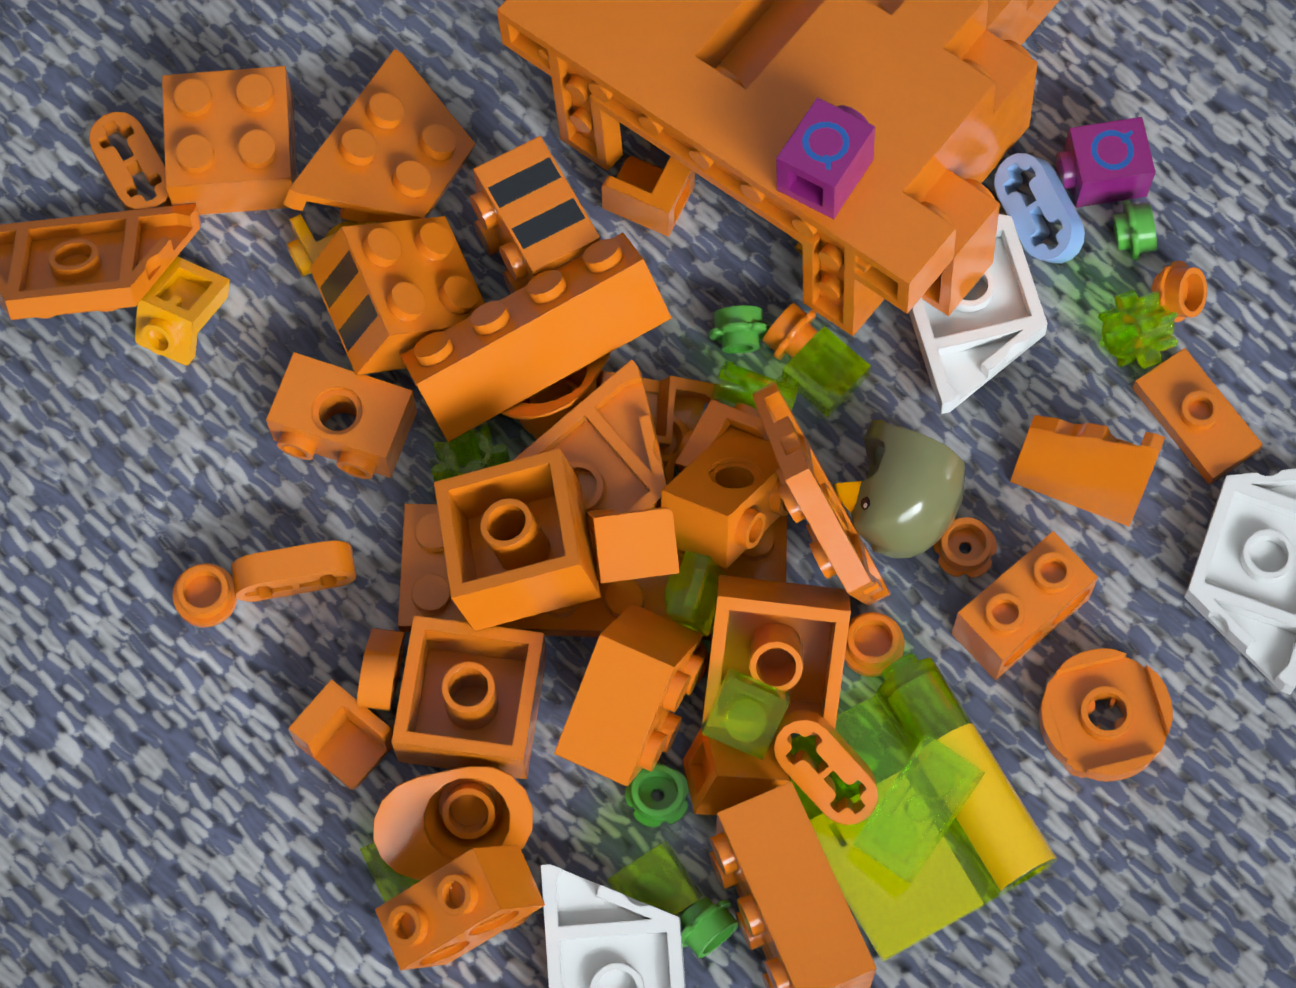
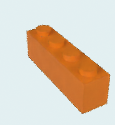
(536, 335)

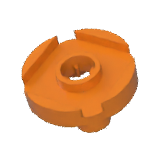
(1136, 736)

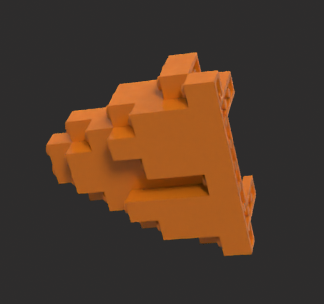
(736, 77)

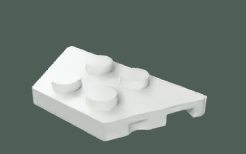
(986, 329)
(1249, 572)
(607, 937)

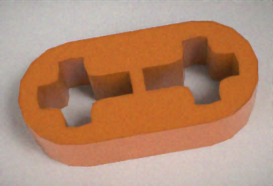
(120, 172)
(293, 570)
(380, 669)
(815, 777)

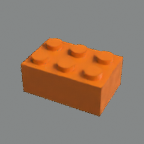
(788, 894)

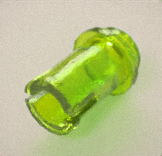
(745, 382)

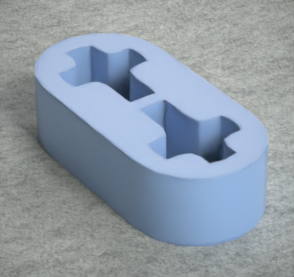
(1050, 201)

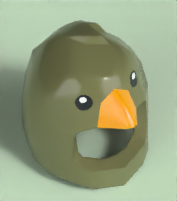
(908, 493)

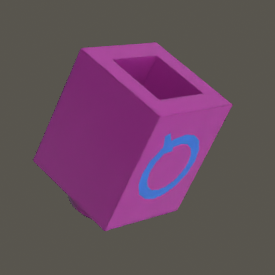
(826, 157)
(1106, 162)

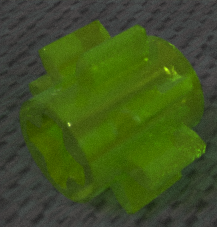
(1137, 329)
(465, 451)

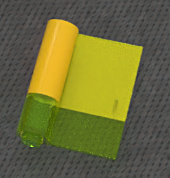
(981, 854)

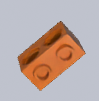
(1024, 605)
(459, 906)

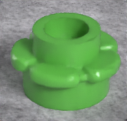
(1135, 229)
(739, 328)
(672, 806)
(707, 926)

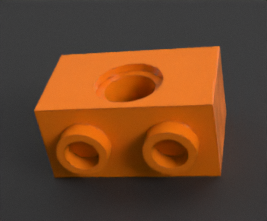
(316, 392)
(726, 497)

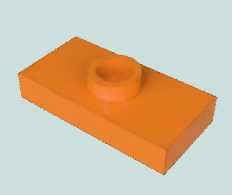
(1197, 416)

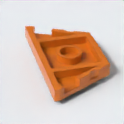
(387, 153)
(89, 259)
(611, 445)
(812, 497)

